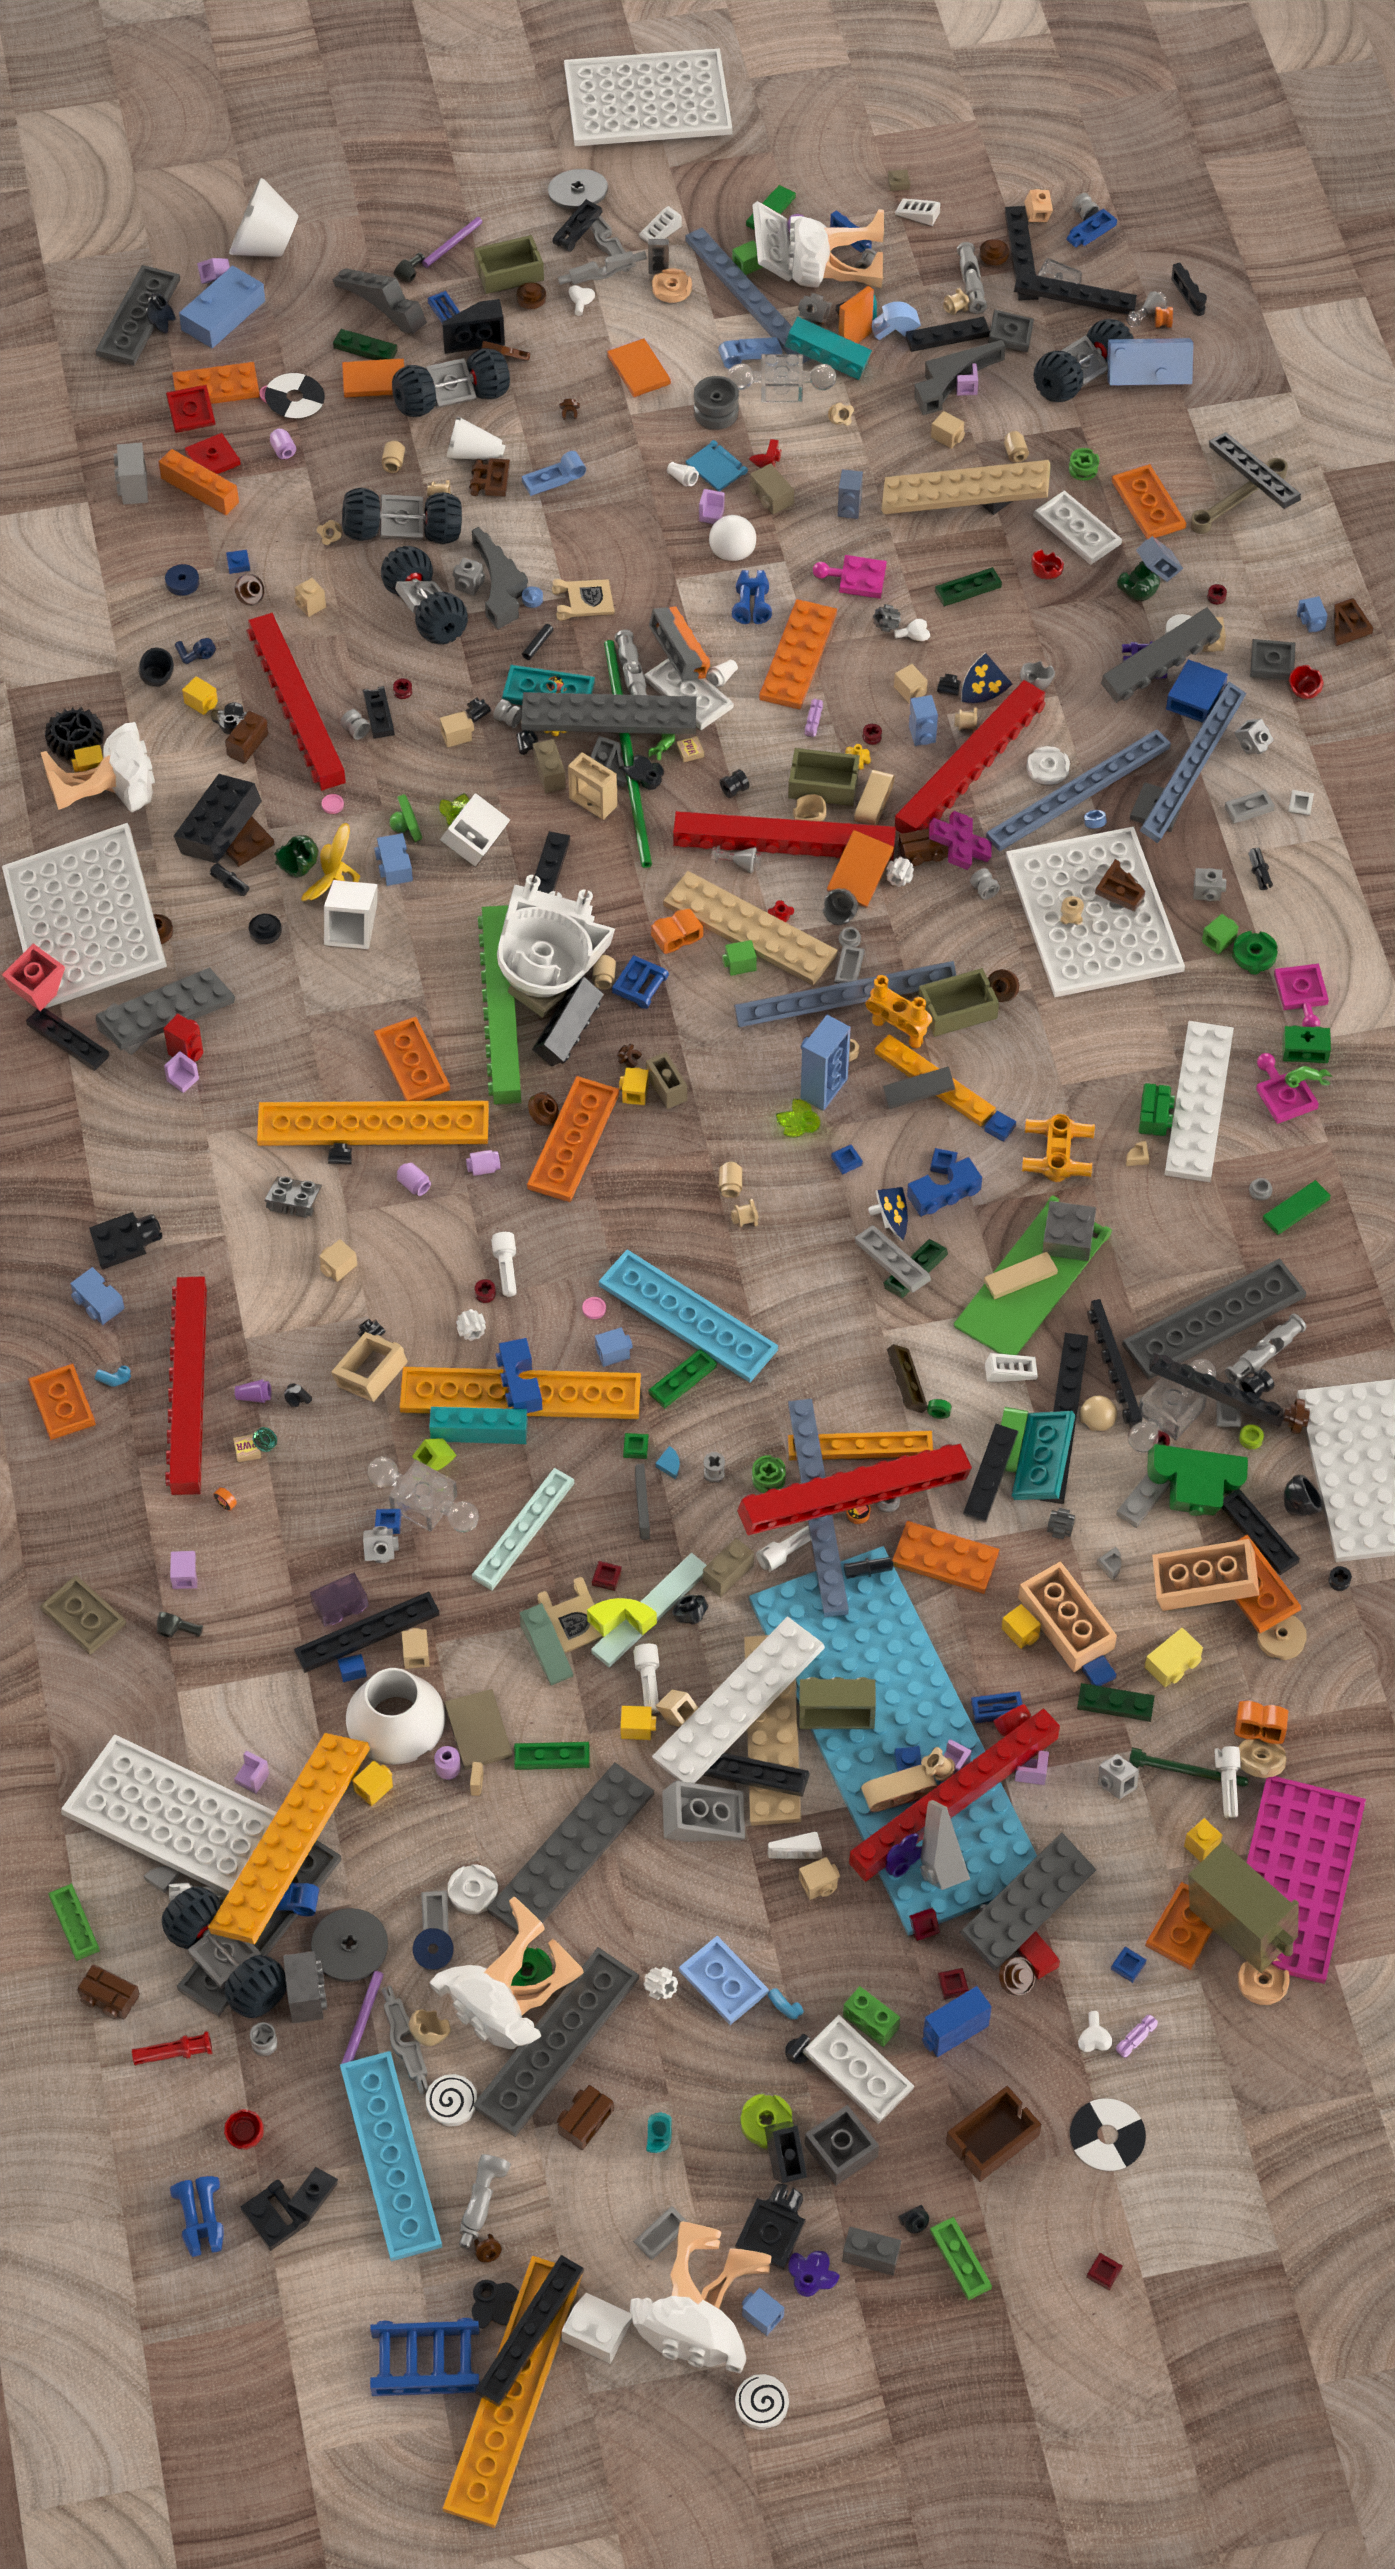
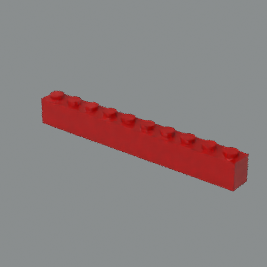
(296, 702)
(971, 759)
(771, 834)
(188, 1386)
(853, 1488)
(958, 1790)

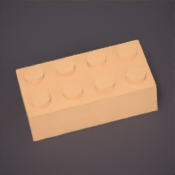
(1205, 1575)
(1067, 1616)

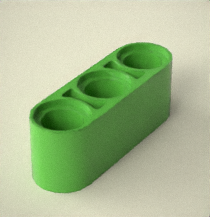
(1016, 1420)

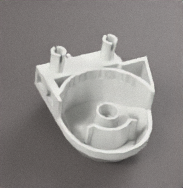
(549, 940)

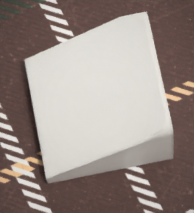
(1301, 802)

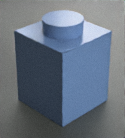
(613, 1346)
(762, 2311)

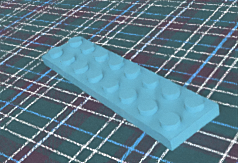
(688, 1315)
(391, 2156)

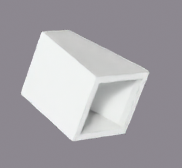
(350, 914)

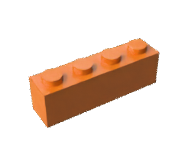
(198, 482)

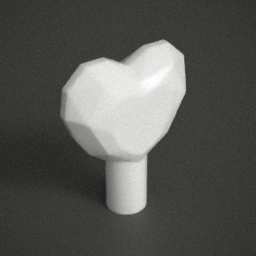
(581, 297)
(915, 630)
(1094, 2036)

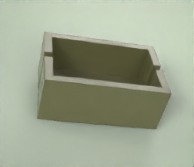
(508, 264)
(824, 774)
(959, 1002)
(837, 1703)

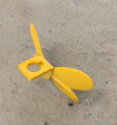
(332, 865)

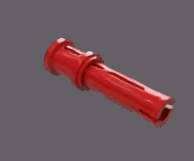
(184, 2047)

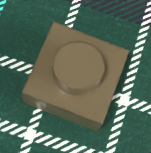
(898, 180)

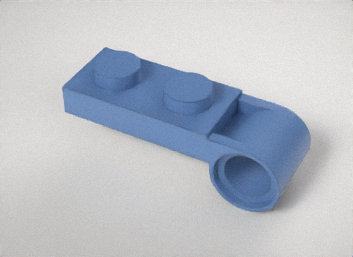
(735, 351)
(567, 470)

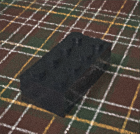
(217, 818)

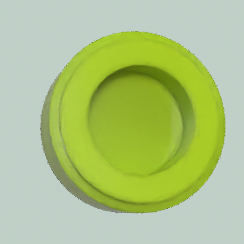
(1251, 1437)

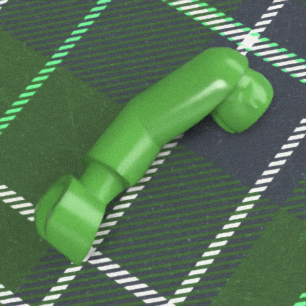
(662, 746)
(1304, 1072)

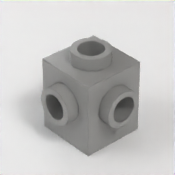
(820, 311)
(468, 576)
(1254, 736)
(1208, 884)
(380, 1544)
(1118, 1776)

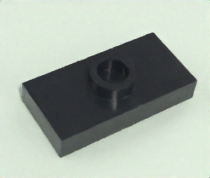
(312, 2193)

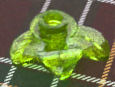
(453, 809)
(796, 1120)

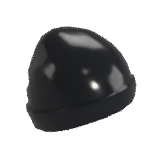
(156, 667)
(1301, 1497)

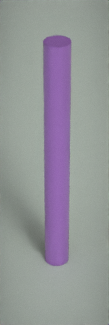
(452, 242)
(363, 2017)

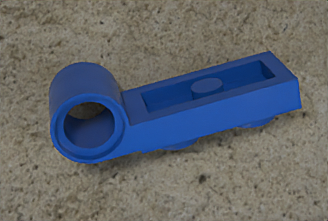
(300, 1898)

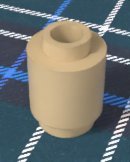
(1016, 446)
(393, 456)
(604, 972)
(730, 1179)

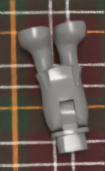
(478, 2207)

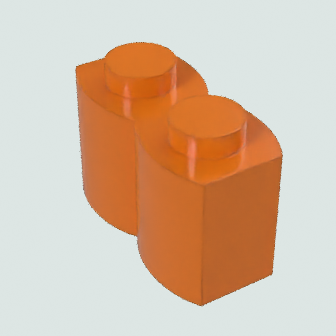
(676, 931)
(1261, 1722)

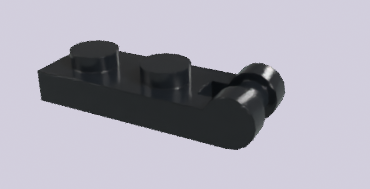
(577, 225)
(1188, 289)
(378, 712)

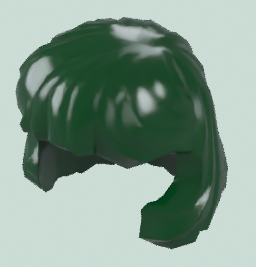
(1140, 583)
(297, 856)

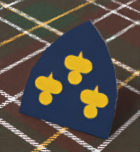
(984, 681)
(893, 1210)

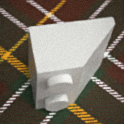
(596, 2327)

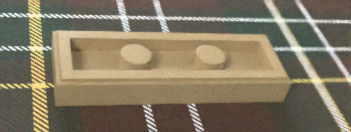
(1020, 1275)

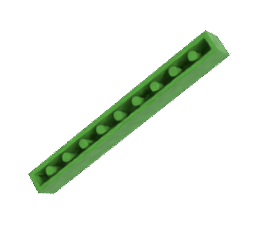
(499, 1013)

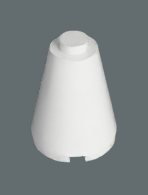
(473, 442)

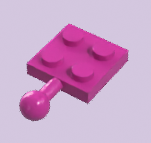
(858, 577)
(1303, 989)
(1281, 1099)

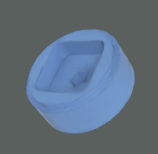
(532, 597)
(1095, 819)

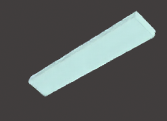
(523, 1529)
(660, 1599)

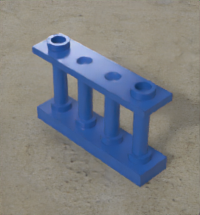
(438, 2381)

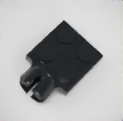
(124, 1238)
(774, 2225)

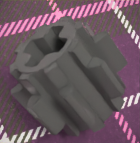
(887, 618)
(1061, 1523)

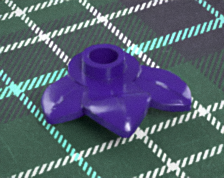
(903, 1855)
(814, 2270)

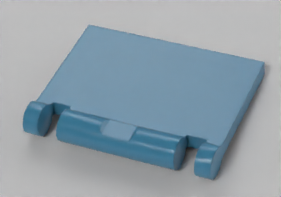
(717, 466)

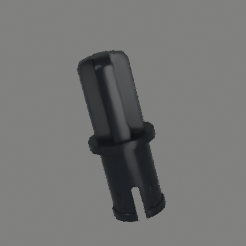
(1260, 868)
(229, 879)
(868, 1567)

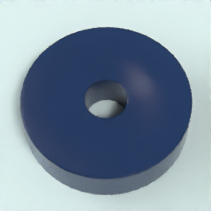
(181, 587)
(441, 1957)

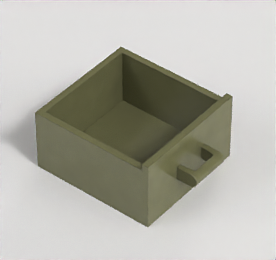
(1243, 1907)

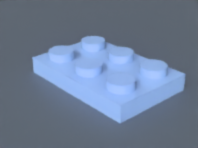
(723, 1980)

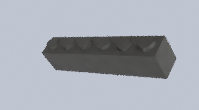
(1161, 655)

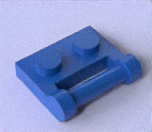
(634, 977)

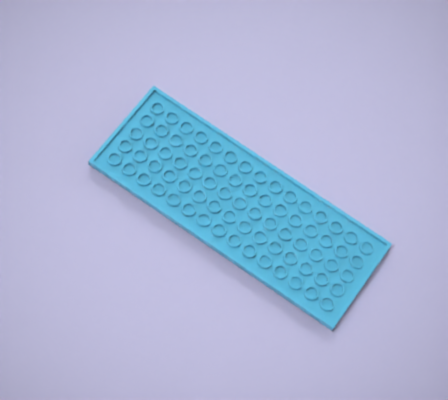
(913, 1708)

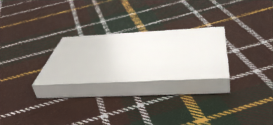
(772, 240)
(1077, 527)
(710, 701)
(858, 2069)

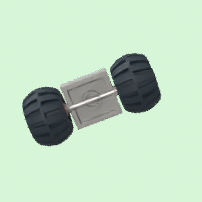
(1064, 372)
(450, 383)
(401, 516)
(438, 614)
(250, 1979)

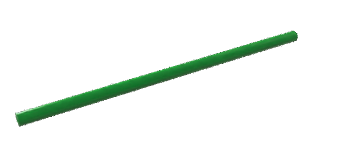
(627, 752)

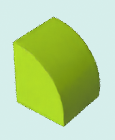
(434, 1453)

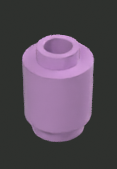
(282, 444)
(483, 1162)
(413, 1179)
(447, 1762)

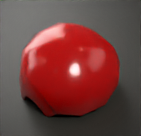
(1046, 565)
(1306, 682)
(1012, 1719)
(244, 2129)

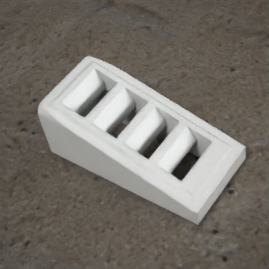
(928, 210)
(667, 216)
(1002, 1375)
(797, 1847)

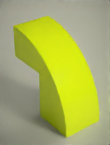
(612, 1612)

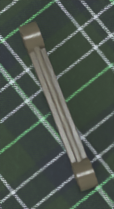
(1232, 500)

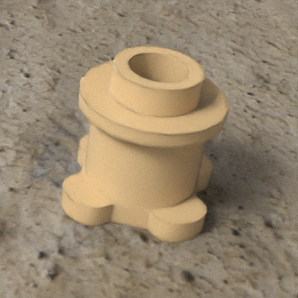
(956, 302)
(845, 414)
(437, 488)
(323, 530)
(966, 720)
(1072, 909)
(745, 1214)
(938, 1765)

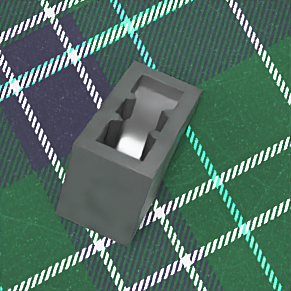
(658, 255)

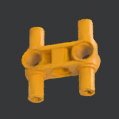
(898, 1011)
(1058, 1148)

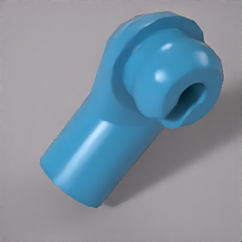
(115, 1379)
(784, 2006)

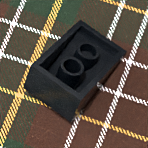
(473, 326)

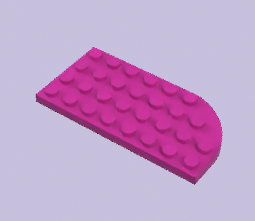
(1306, 1852)

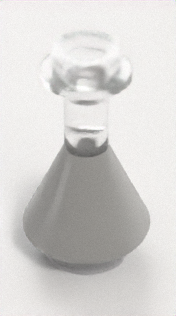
(1154, 300)
(747, 859)

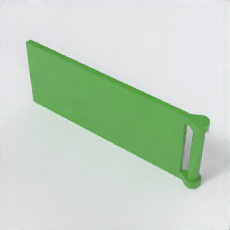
(1013, 1318)

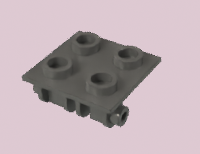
(292, 1193)

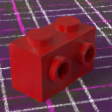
(184, 1037)

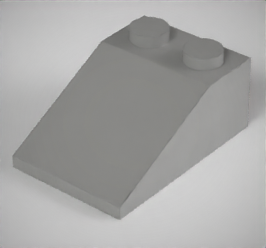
(702, 1813)
(940, 1850)

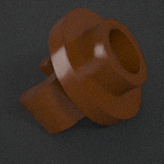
(569, 405)
(626, 1053)
(488, 2249)

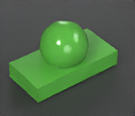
(405, 819)

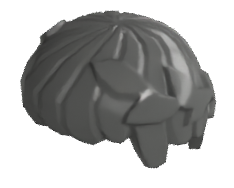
(840, 906)

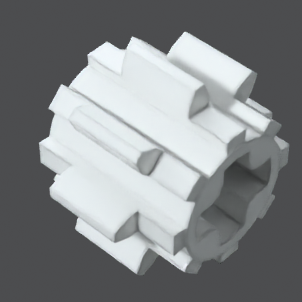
(899, 871)
(470, 1325)
(660, 1983)

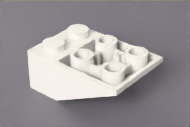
(475, 829)

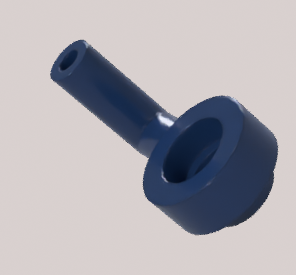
(202, 649)

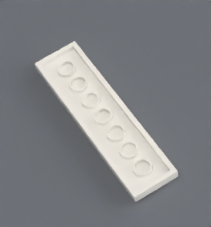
(1199, 1101)
(738, 1702)

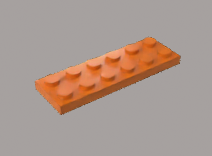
(798, 654)
(573, 1139)

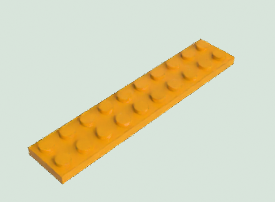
(373, 1123)
(562, 1392)
(289, 1838)
(501, 2431)

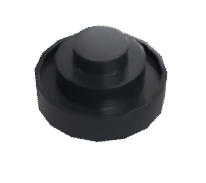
(265, 928)
(690, 1609)

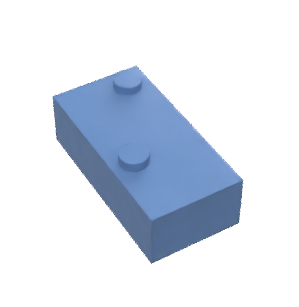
(222, 306)
(1150, 361)
(825, 1062)

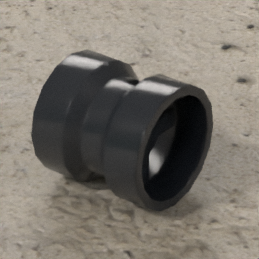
(732, 784)
(1259, 1383)

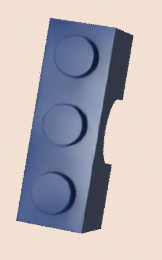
(929, 1196)
(514, 1359)

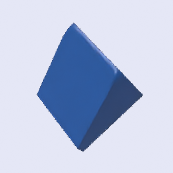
(352, 1668)

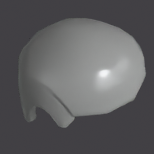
(1037, 674)

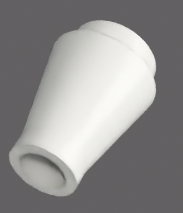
(684, 474)
(721, 673)

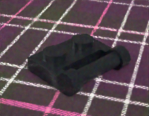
(267, 2220)

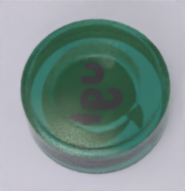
(264, 1439)

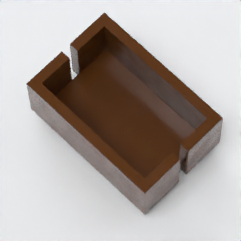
(993, 2133)

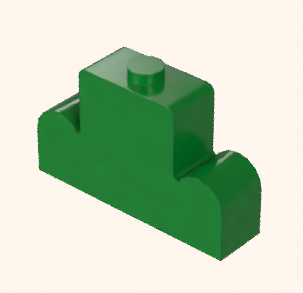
(1196, 1477)

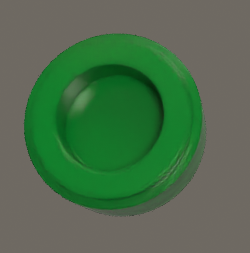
(939, 1408)

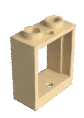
(587, 770)
(381, 1377)

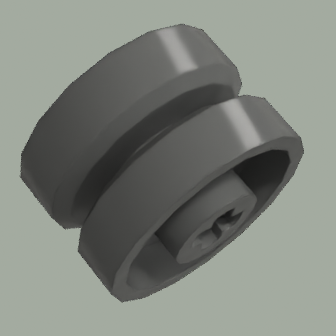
(716, 402)

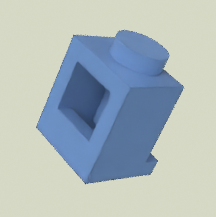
(1312, 614)

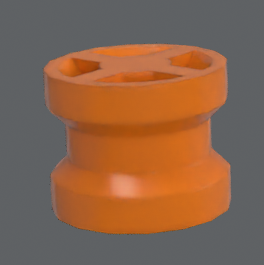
(1163, 317)

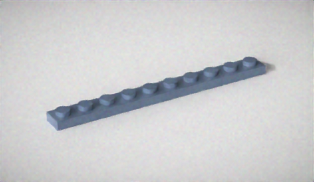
(741, 287)
(1192, 762)
(1077, 790)
(837, 995)
(822, 1528)

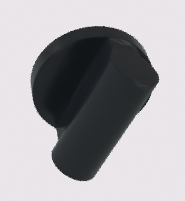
(949, 684)
(477, 709)
(525, 741)
(340, 1154)
(371, 1327)
(296, 1394)
(795, 2048)
(915, 2219)

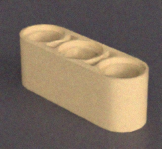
(874, 798)
(898, 1788)

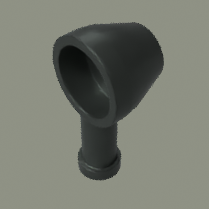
(405, 269)
(169, 1624)

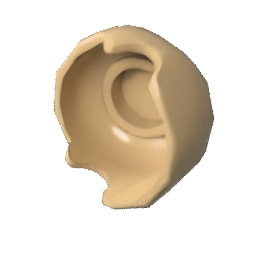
(810, 808)
(1098, 1413)
(428, 2028)

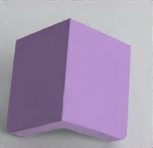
(212, 269)
(968, 383)
(711, 506)
(181, 1072)
(183, 1570)
(958, 1753)
(1034, 1770)
(252, 1773)

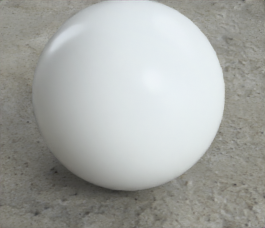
(732, 538)

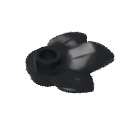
(159, 312)
(229, 717)
(645, 771)
(495, 2307)

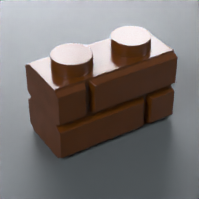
(246, 737)
(919, 848)
(108, 1992)
(585, 2116)

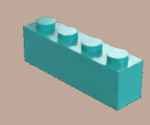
(828, 348)
(479, 1425)

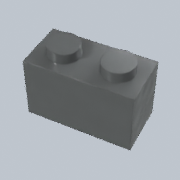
(871, 2251)

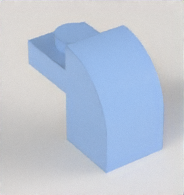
(895, 316)

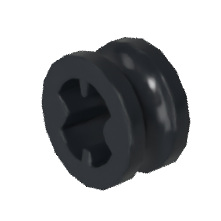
(1346, 1576)

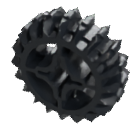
(73, 731)

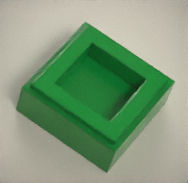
(635, 1445)

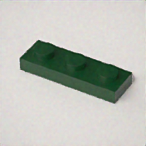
(364, 345)
(968, 586)
(927, 1256)
(1115, 1702)

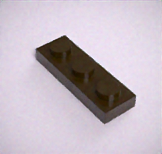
(907, 1378)

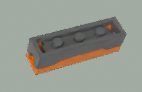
(679, 643)

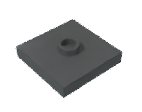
(1012, 329)
(1272, 659)
(1145, 802)

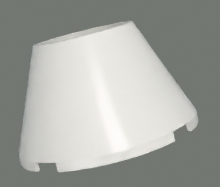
(265, 224)
(401, 1736)

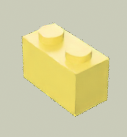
(1174, 1657)

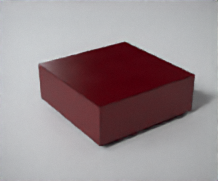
(606, 1575)
(924, 1924)
(953, 1983)
(1104, 2271)

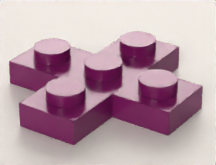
(960, 839)

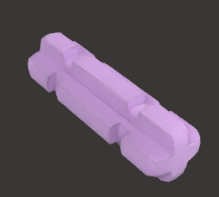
(813, 717)
(1136, 2036)

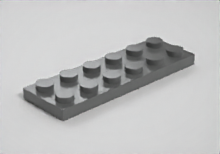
(130, 327)
(151, 1012)
(1027, 1901)

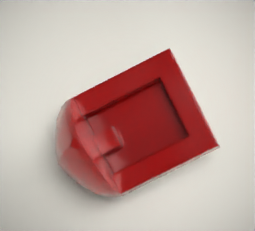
(772, 455)

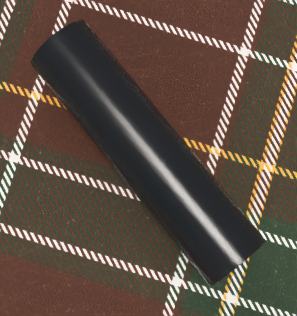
(537, 642)

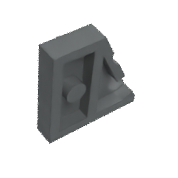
(608, 754)

